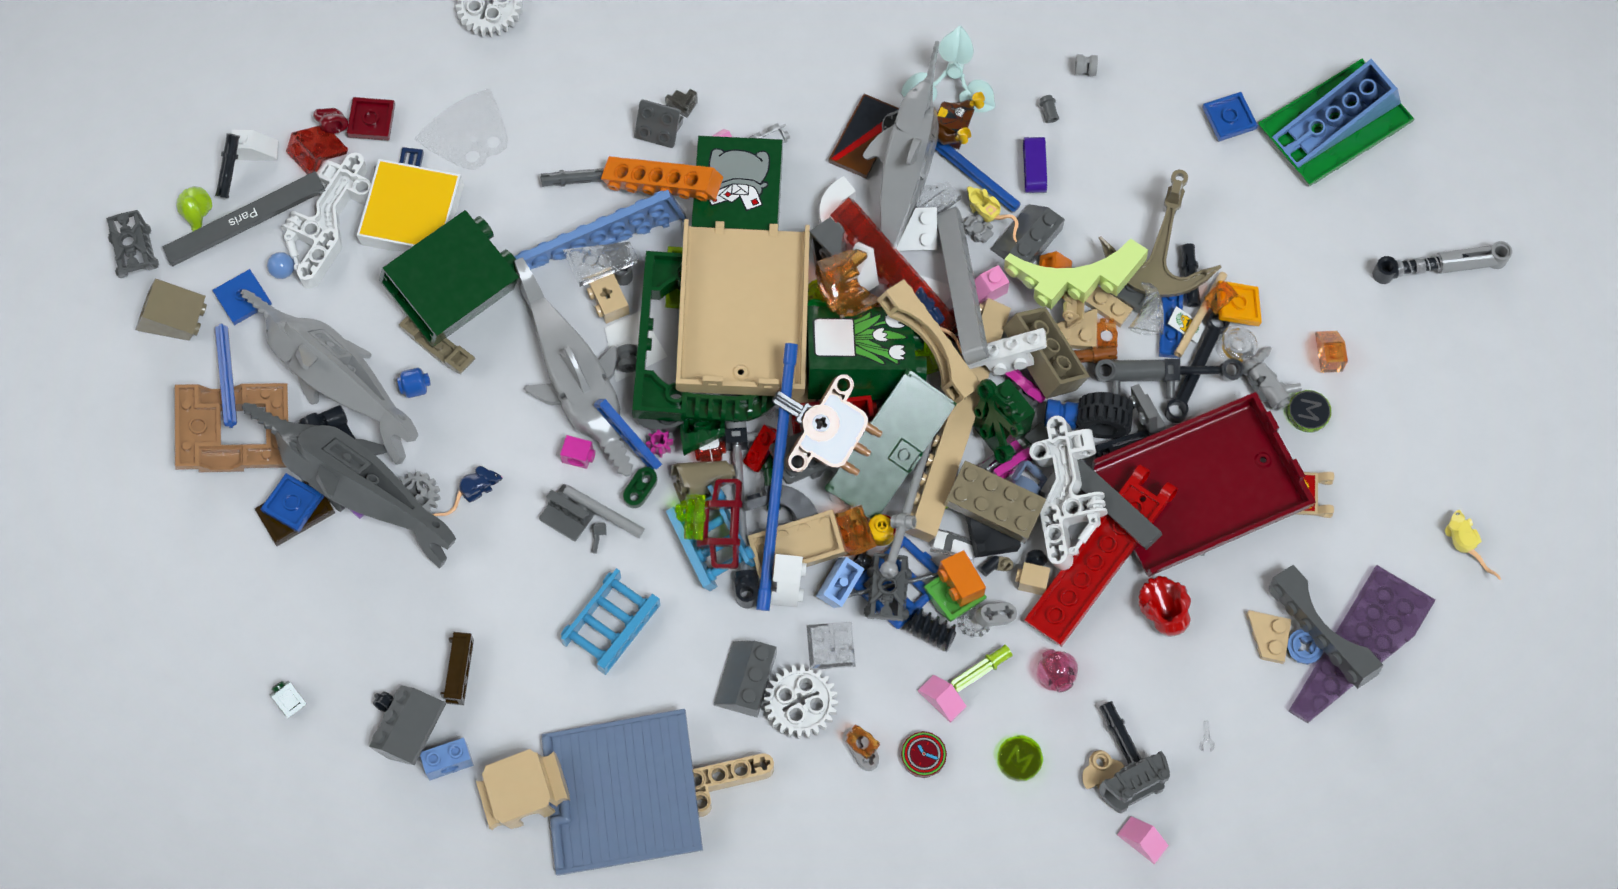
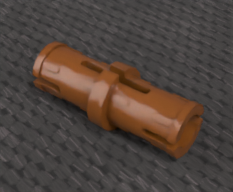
(1096, 354)

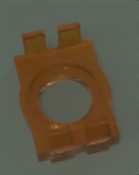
(1217, 305)
(1111, 327)
(858, 732)

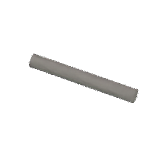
(604, 511)

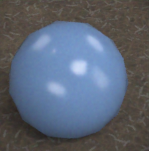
(280, 265)

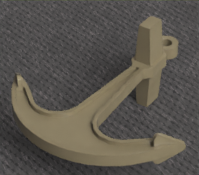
(1155, 269)

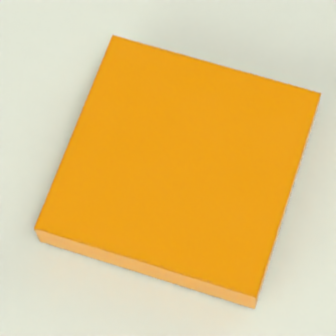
(1244, 308)

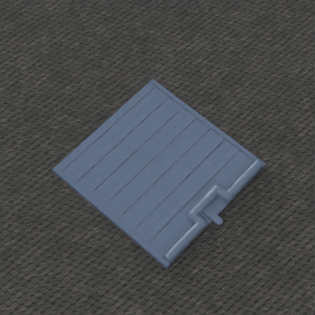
(626, 791)

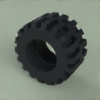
(1105, 414)

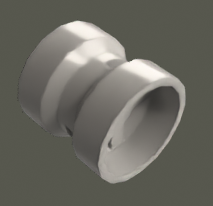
(1081, 65)

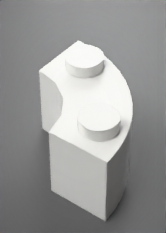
(786, 580)

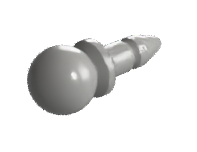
(1256, 360)

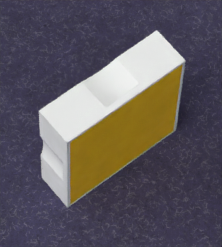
(407, 205)

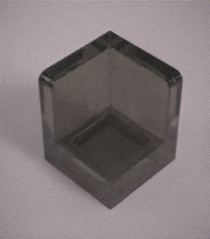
(682, 101)

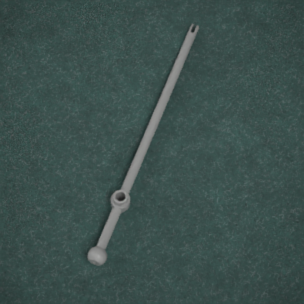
(905, 521)

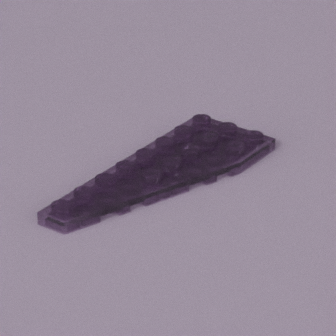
(1381, 619)

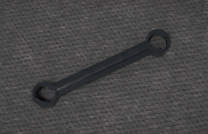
(1191, 380)

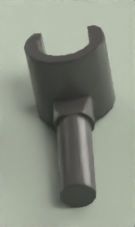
(599, 529)

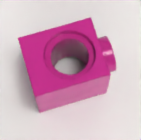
(577, 452)

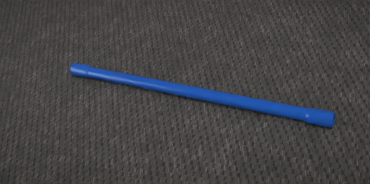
(764, 591)

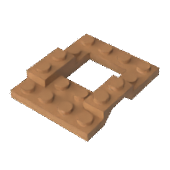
(199, 428)

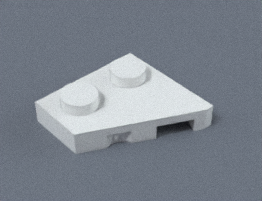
(920, 231)

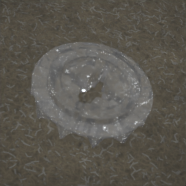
(966, 625)

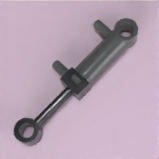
(1160, 370)

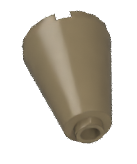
(697, 476)

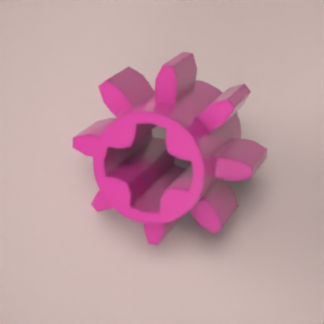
(659, 437)

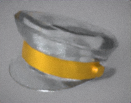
(1237, 343)

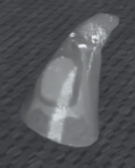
(1151, 317)

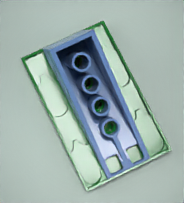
(1337, 120)

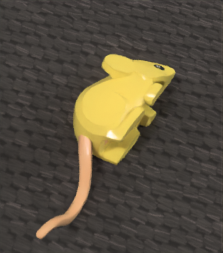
(988, 207)
(1465, 538)

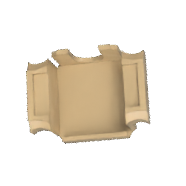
(521, 788)

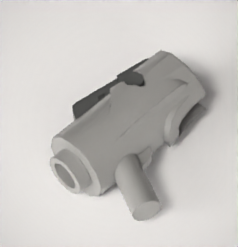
(1268, 387)

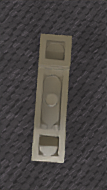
(446, 352)

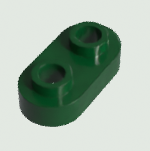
(639, 488)

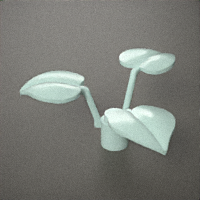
(957, 50)

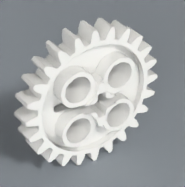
(505, 14)
(811, 719)

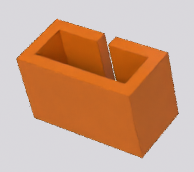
(962, 578)

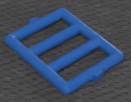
(912, 607)

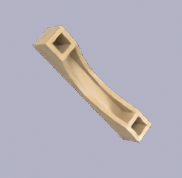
(904, 306)

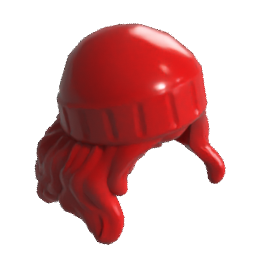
(1166, 605)

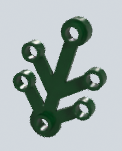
(988, 395)

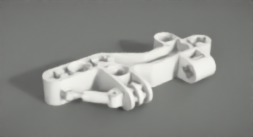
(341, 185)
(1063, 497)

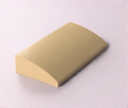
(813, 538)

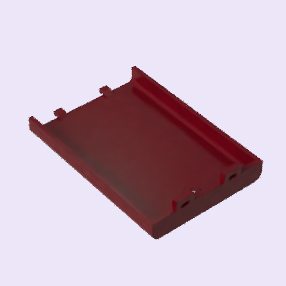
(1218, 480)

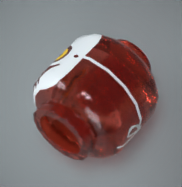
(711, 451)

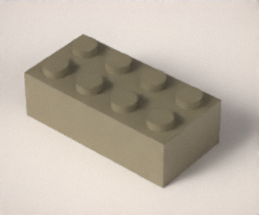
(1056, 366)
(995, 502)

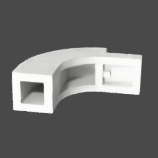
(833, 198)

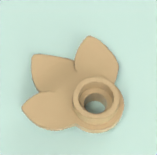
(1095, 774)

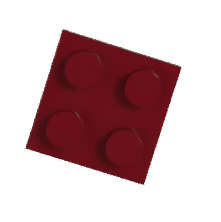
(371, 118)

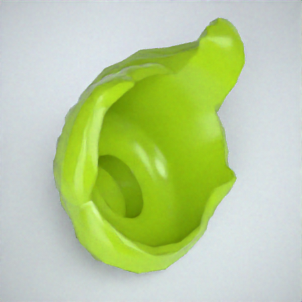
(194, 205)

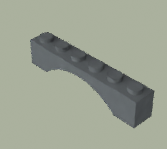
(1353, 660)

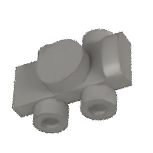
(978, 230)

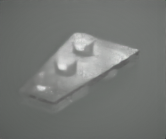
(599, 261)

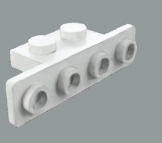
(1013, 352)

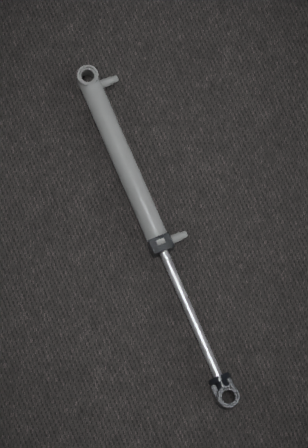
(736, 441)

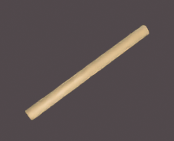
(1197, 320)

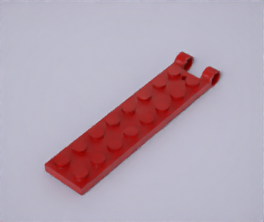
(1095, 565)

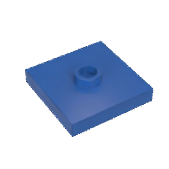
(1230, 116)
(231, 298)
(292, 502)

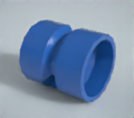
(1068, 411)

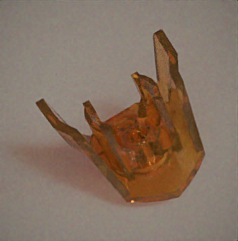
(843, 297)

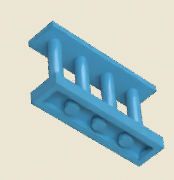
(698, 556)
(619, 641)

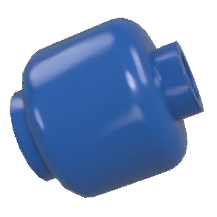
(413, 382)

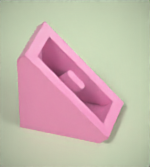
(943, 697)
(1143, 838)

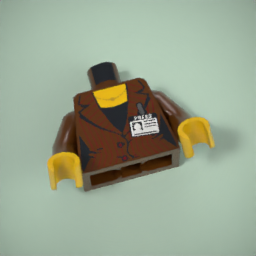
(955, 120)

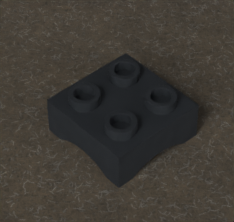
(989, 541)

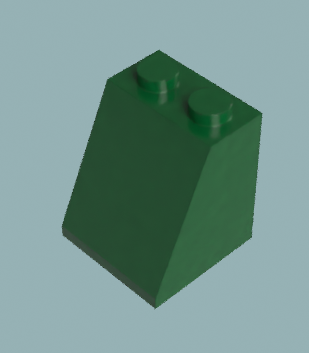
(1024, 415)

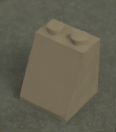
(171, 311)

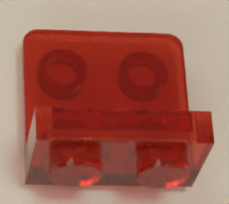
(313, 146)

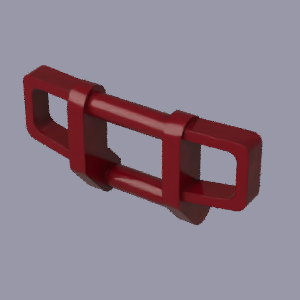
(732, 541)

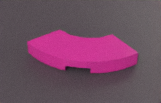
(1029, 387)

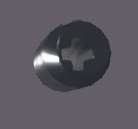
(932, 629)

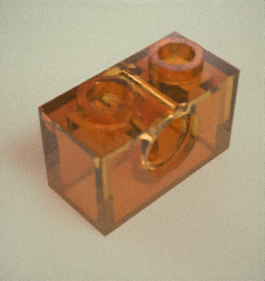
(855, 530)

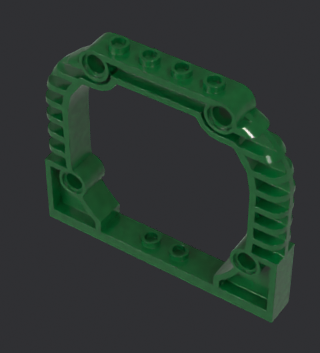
(651, 394)

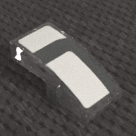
(952, 543)

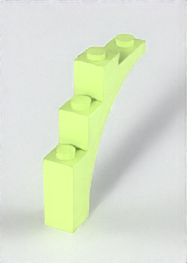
(1079, 282)

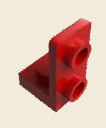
(760, 448)

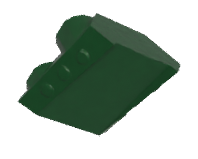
(700, 433)

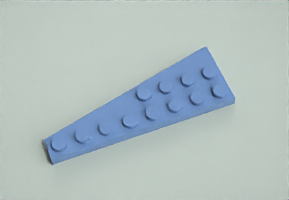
(610, 229)

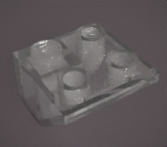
(830, 645)

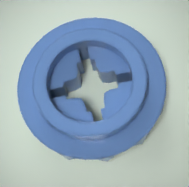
(1303, 656)

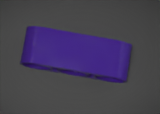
(1035, 164)

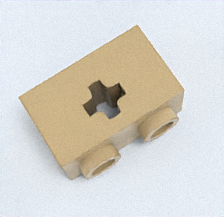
(615, 305)

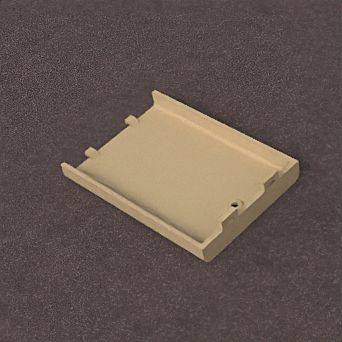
(739, 308)

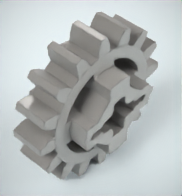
(425, 497)

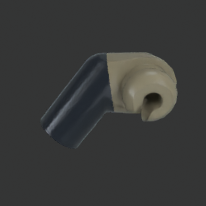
(996, 563)

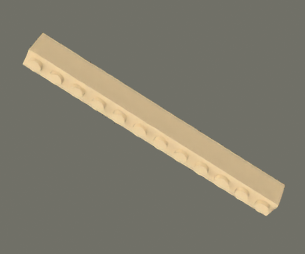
(952, 439)

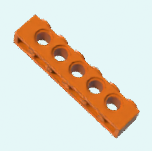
(656, 176)

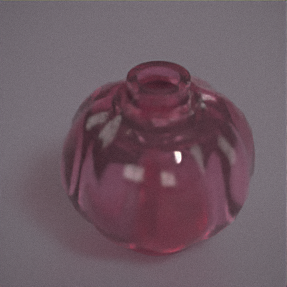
(1057, 670)

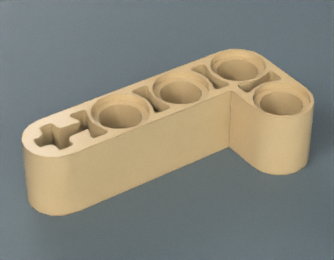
(731, 778)

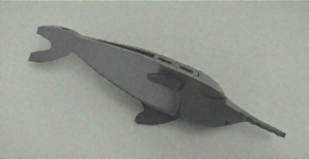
(354, 478)

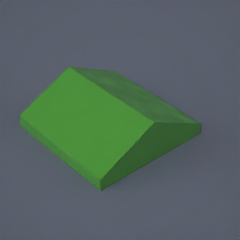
(940, 597)

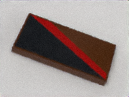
(858, 134)

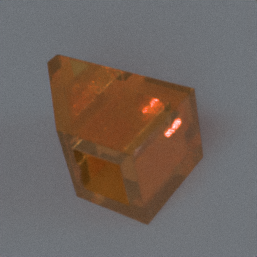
(1331, 351)

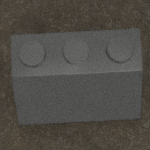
(1035, 232)
(827, 239)
(746, 677)
(407, 725)

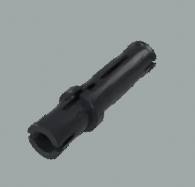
(227, 166)
(1190, 267)
(1120, 733)

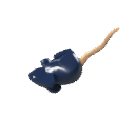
(935, 313)
(473, 486)

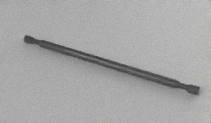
(891, 585)

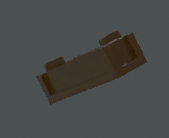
(458, 668)

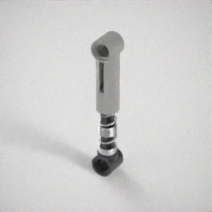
(1444, 262)

